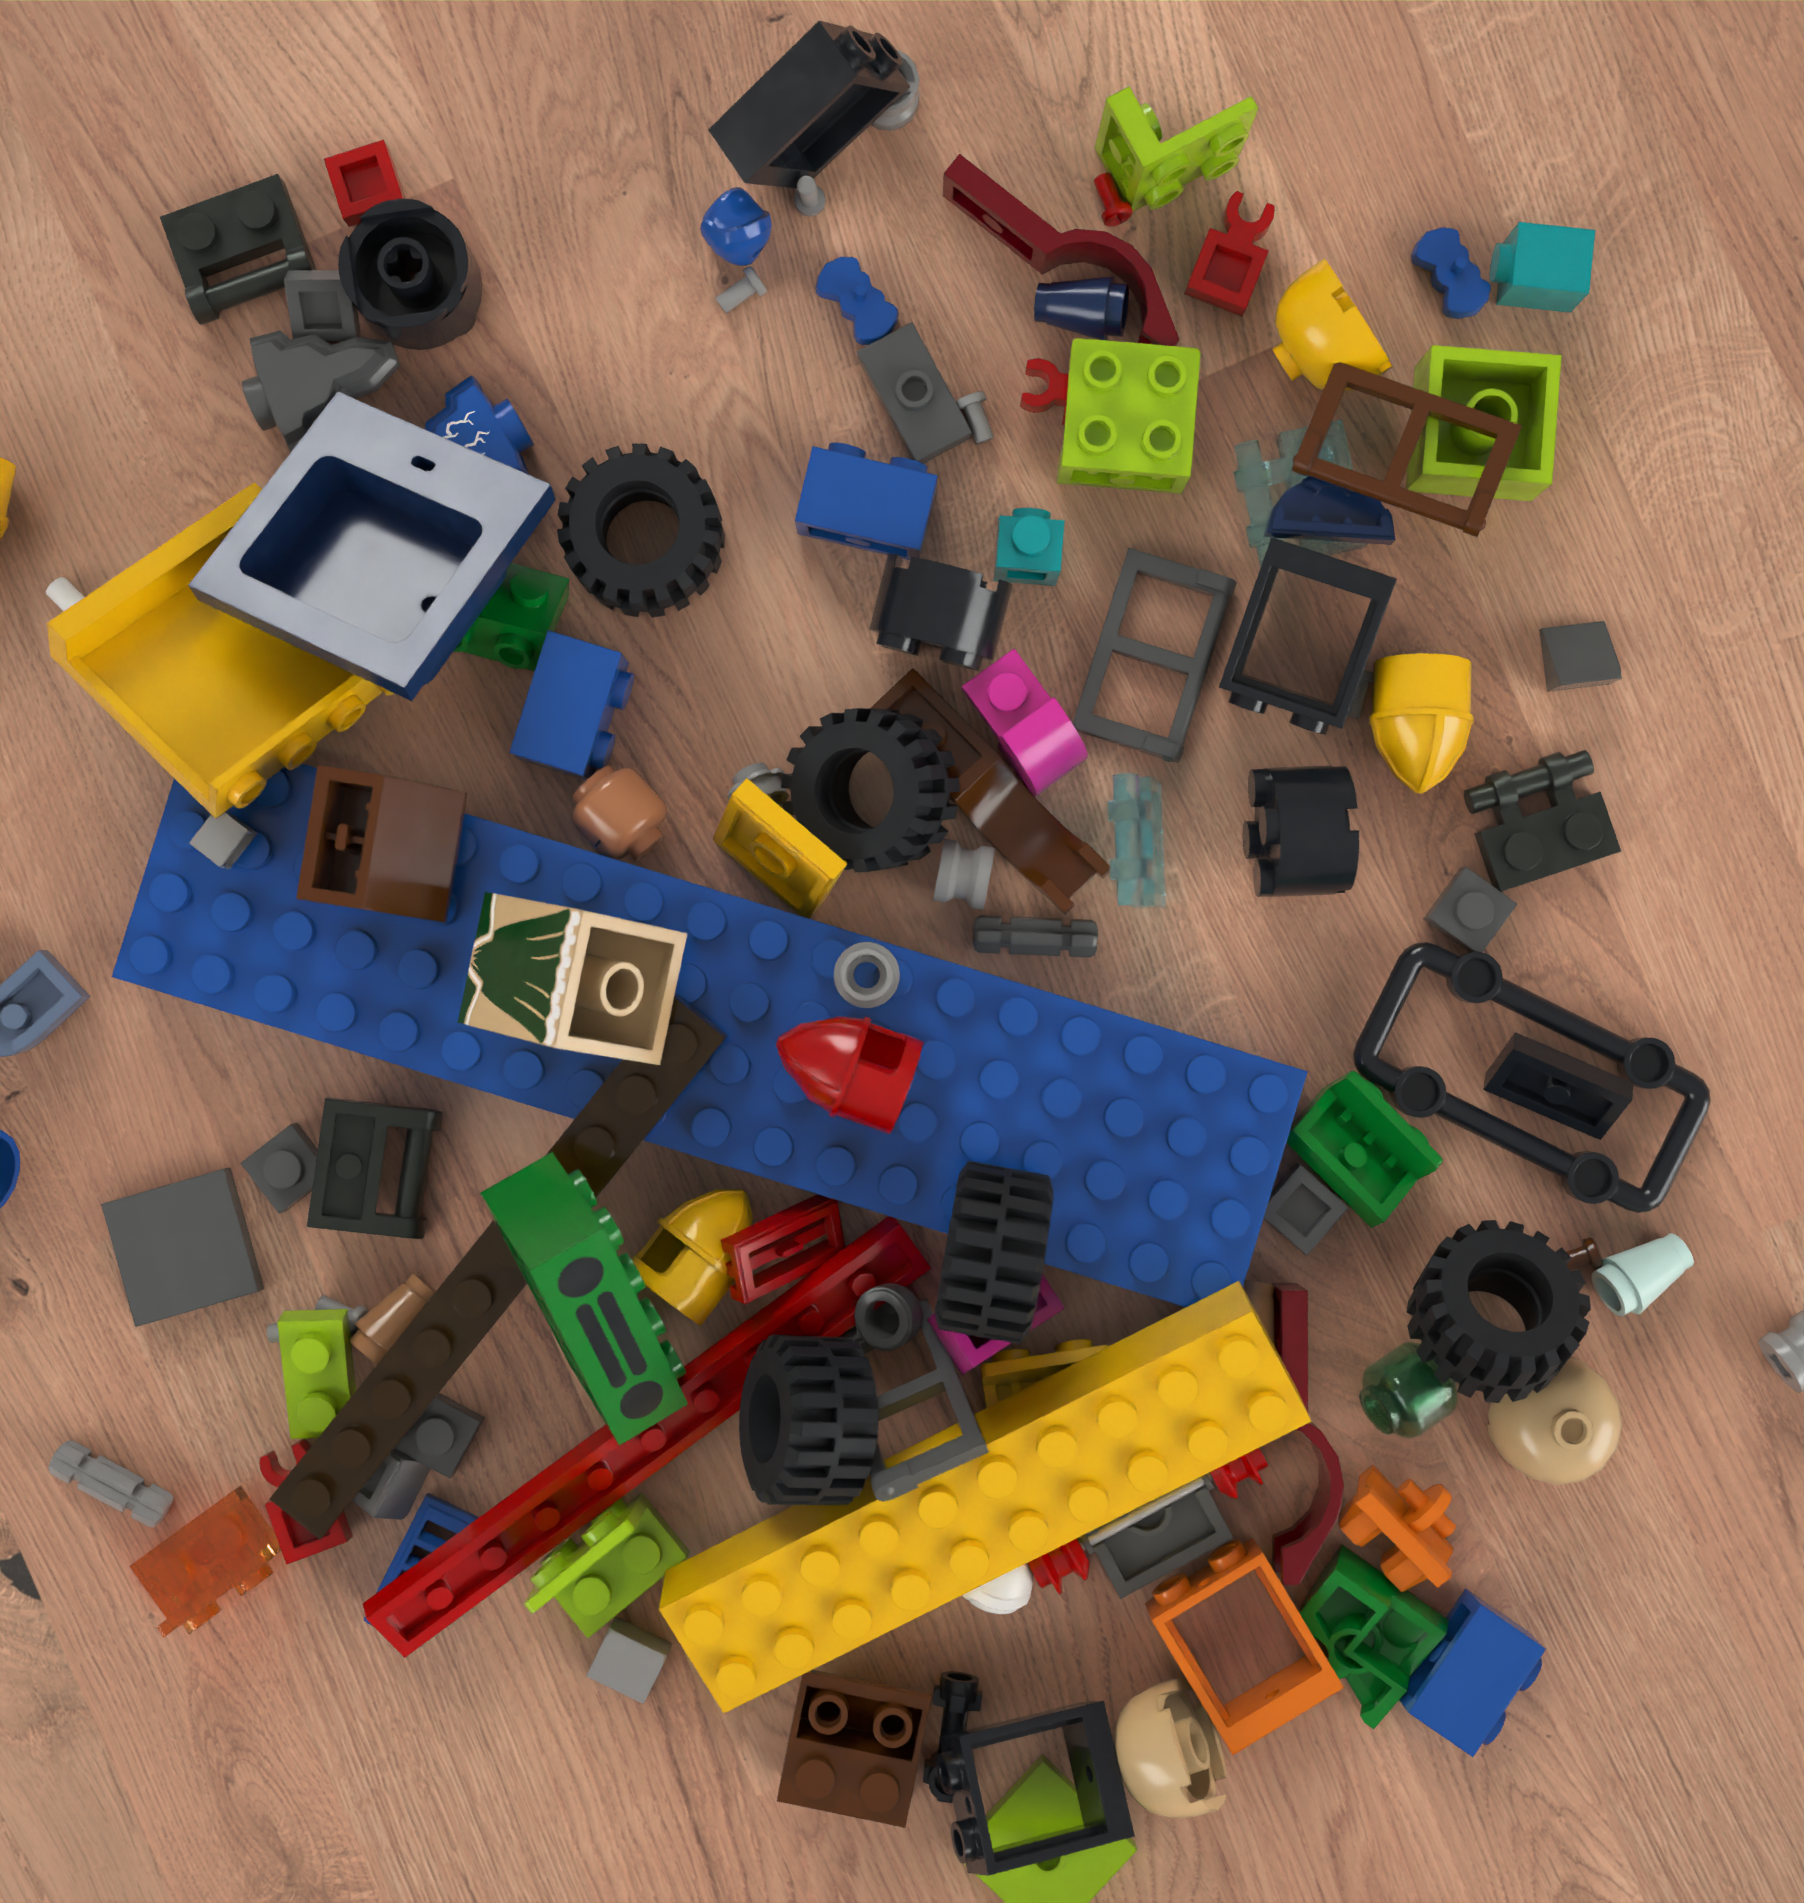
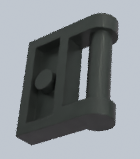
(233, 232)
(352, 1162)

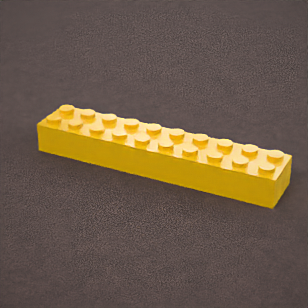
(1055, 1469)

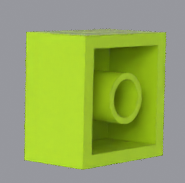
(1500, 383)

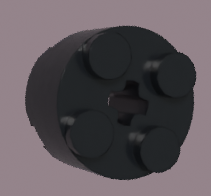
(378, 267)
(939, 609)
(1301, 831)

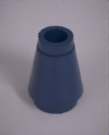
(1084, 306)

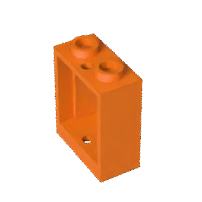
(1272, 1700)

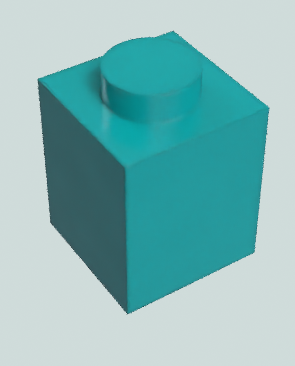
(1543, 267)

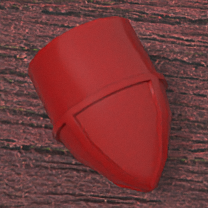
(852, 1068)

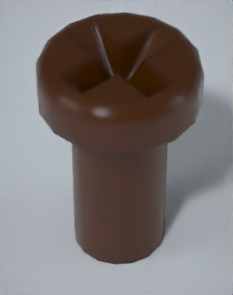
(1585, 1256)

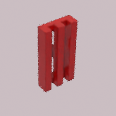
(783, 1236)

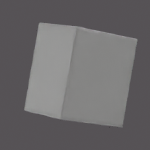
(223, 839)

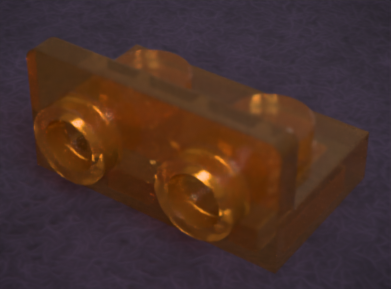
(206, 1559)

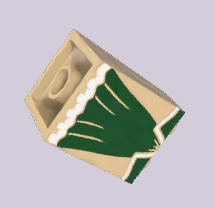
(572, 979)

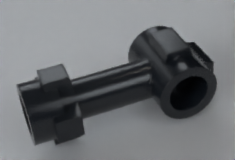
(957, 1696)

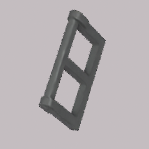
(1195, 668)
(908, 1474)

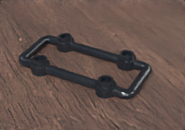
(1584, 1175)

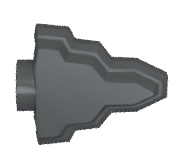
(306, 372)

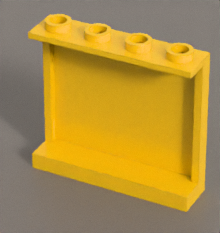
(198, 685)

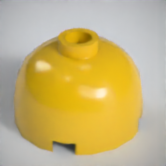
(1323, 328)

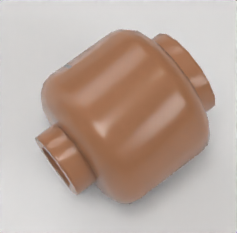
(619, 813)

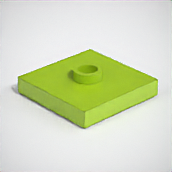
(1040, 1805)

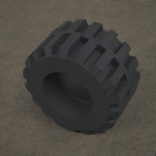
(629, 480)
(918, 776)
(994, 1252)
(1525, 1276)
(808, 1420)

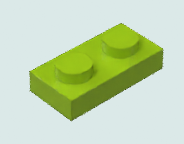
(315, 1368)

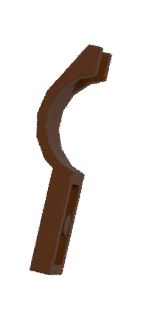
(998, 801)

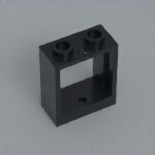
(810, 105)
(1307, 711)
(1094, 1774)

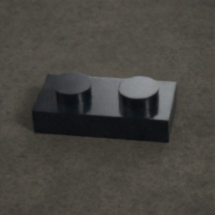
(1558, 1086)

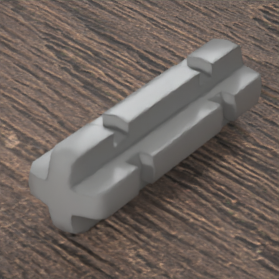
(110, 1483)

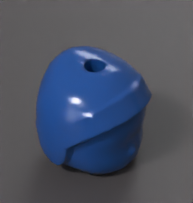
(736, 227)

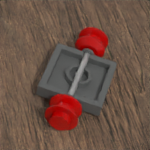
(1154, 1536)

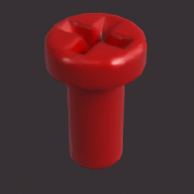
(1115, 211)

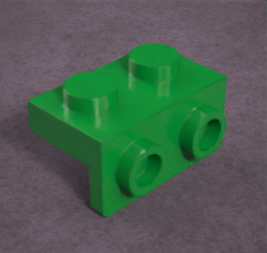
(518, 618)
(1362, 1147)

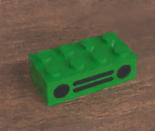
(589, 1294)

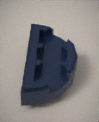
(1329, 514)

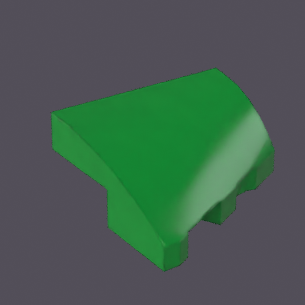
(1370, 1631)

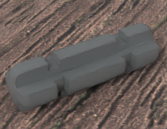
(1035, 936)

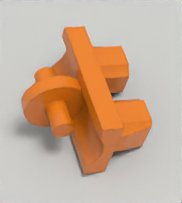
(1410, 1520)

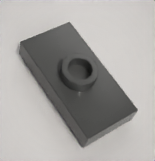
(914, 394)

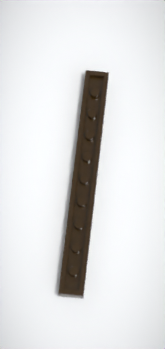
(484, 1284)

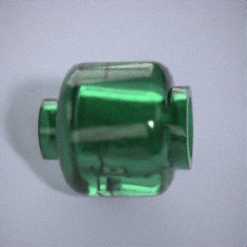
(1404, 1394)

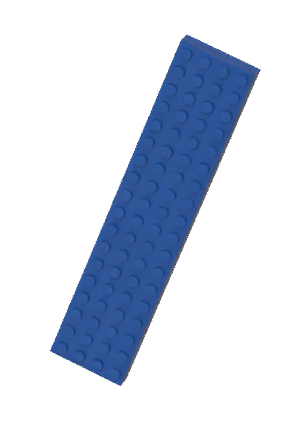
(1145, 1131)

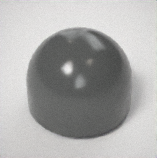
(870, 1322)

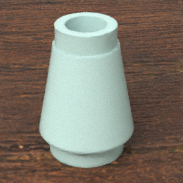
(1641, 1274)

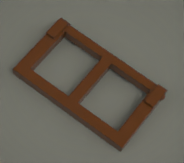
(1422, 405)

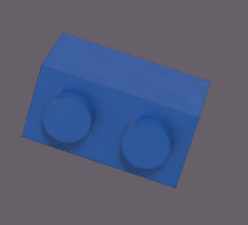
(866, 501)
(572, 706)
(1473, 1674)

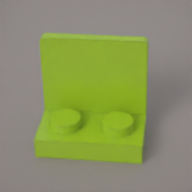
(1156, 171)
(1129, 416)
(610, 1567)

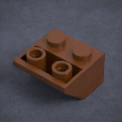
(381, 844)
(854, 1747)

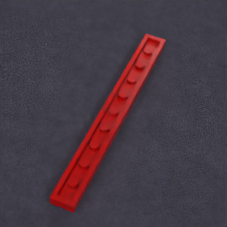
(602, 1472)

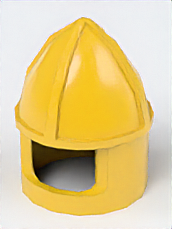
(1421, 715)
(686, 1255)

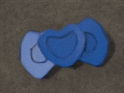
(1451, 272)
(858, 300)

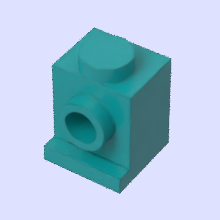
(1029, 547)

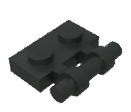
(1548, 840)

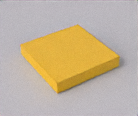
(777, 849)

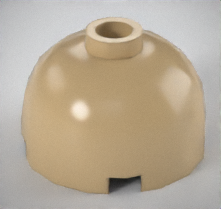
(1561, 1430)
(1169, 1752)

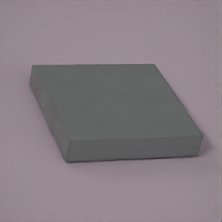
(182, 1246)

